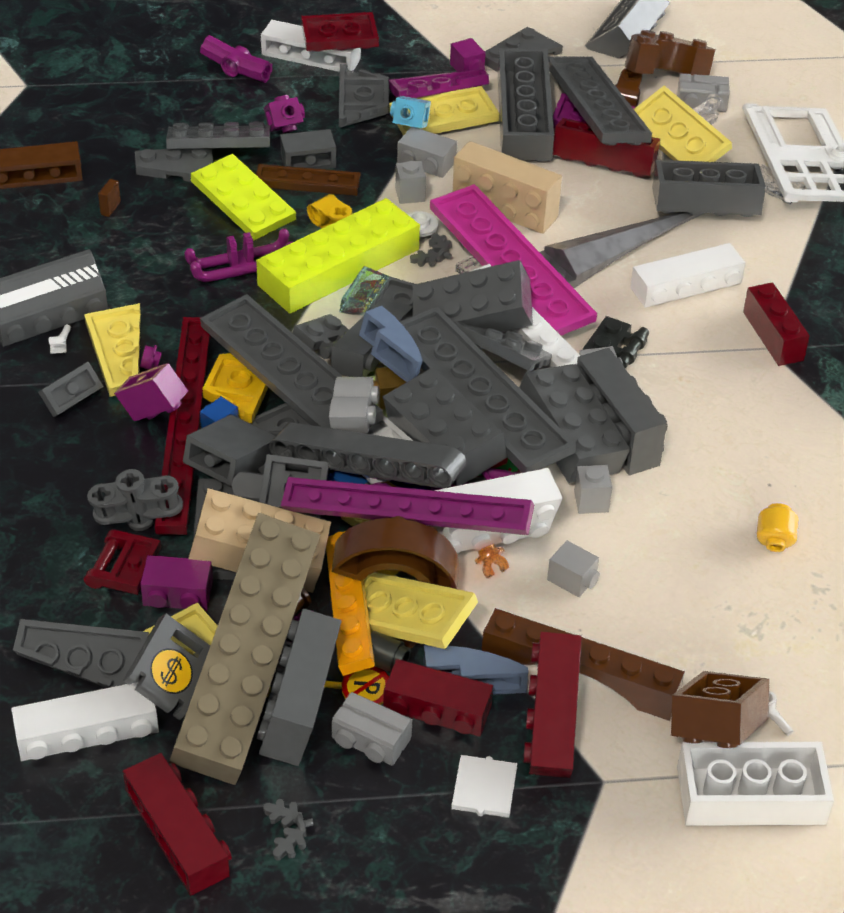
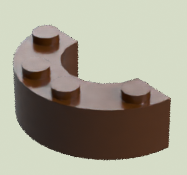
(668, 53)
(396, 546)

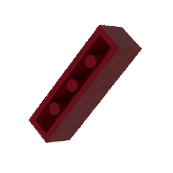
(578, 142)
(554, 706)
(177, 824)

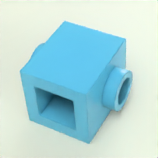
(418, 113)

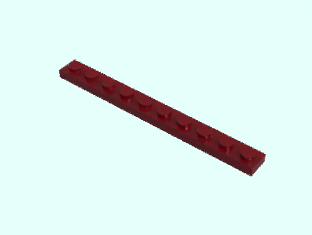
(185, 420)

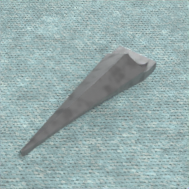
(589, 254)

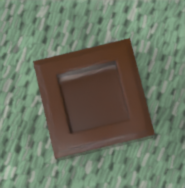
(109, 197)

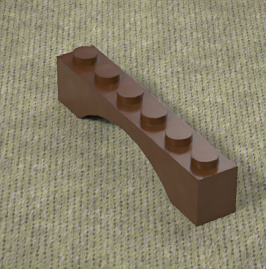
(637, 679)

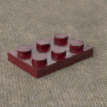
(339, 31)

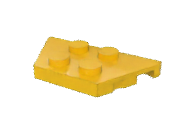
(237, 385)

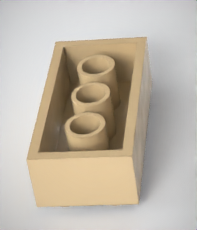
(517, 188)
(227, 525)

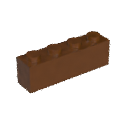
(40, 165)

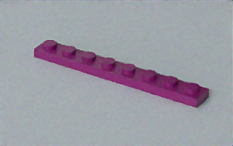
(417, 505)

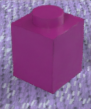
(467, 55)

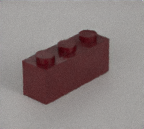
(776, 324)
(438, 697)

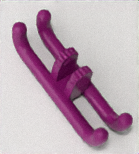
(241, 261)

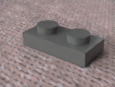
(70, 389)

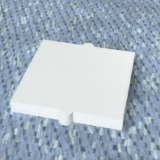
(484, 786)

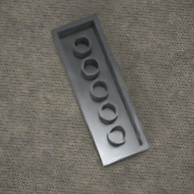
(525, 104)

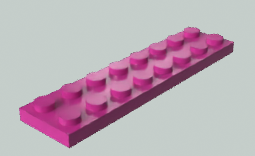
(497, 241)

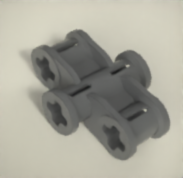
(126, 501)

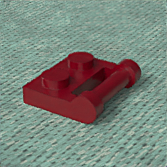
(130, 565)

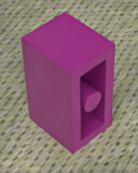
(151, 392)
(176, 582)

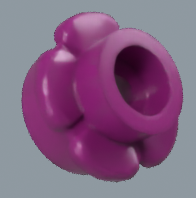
(150, 357)

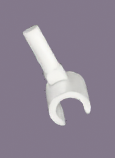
(58, 343)
(775, 715)

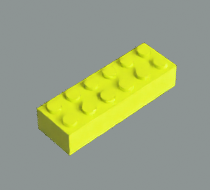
(336, 255)

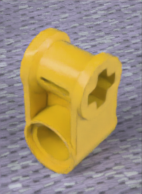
(327, 211)

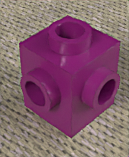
(284, 114)

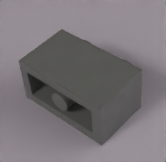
(309, 149)

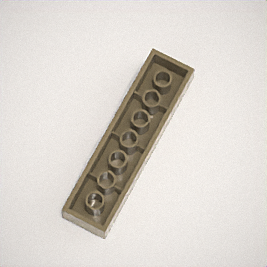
(245, 650)

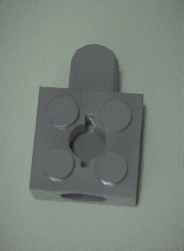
(270, 486)

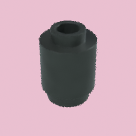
(387, 650)

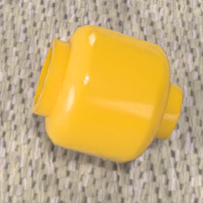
(777, 527)

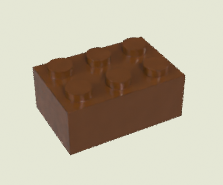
(719, 708)

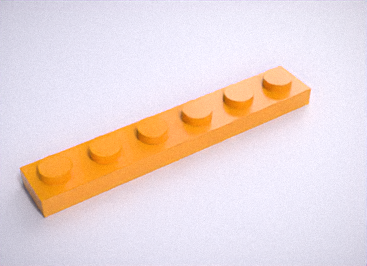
(350, 606)

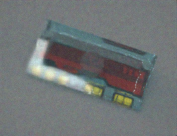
(362, 291)

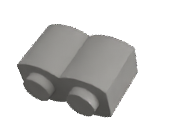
(353, 404)

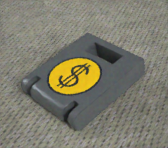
(167, 668)

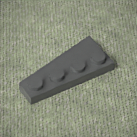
(81, 650)

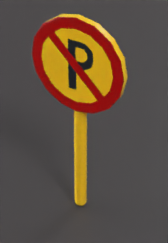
(366, 683)

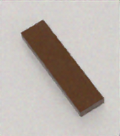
(309, 179)

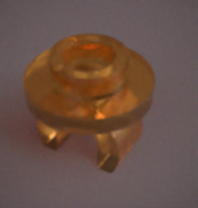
(490, 555)

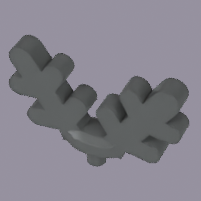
(439, 251)
(288, 817)

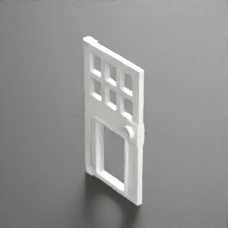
(778, 153)

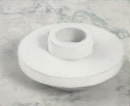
(427, 222)

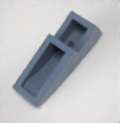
(391, 343)
(483, 666)

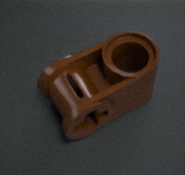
(629, 86)

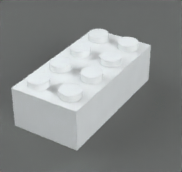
(531, 485)
(754, 784)

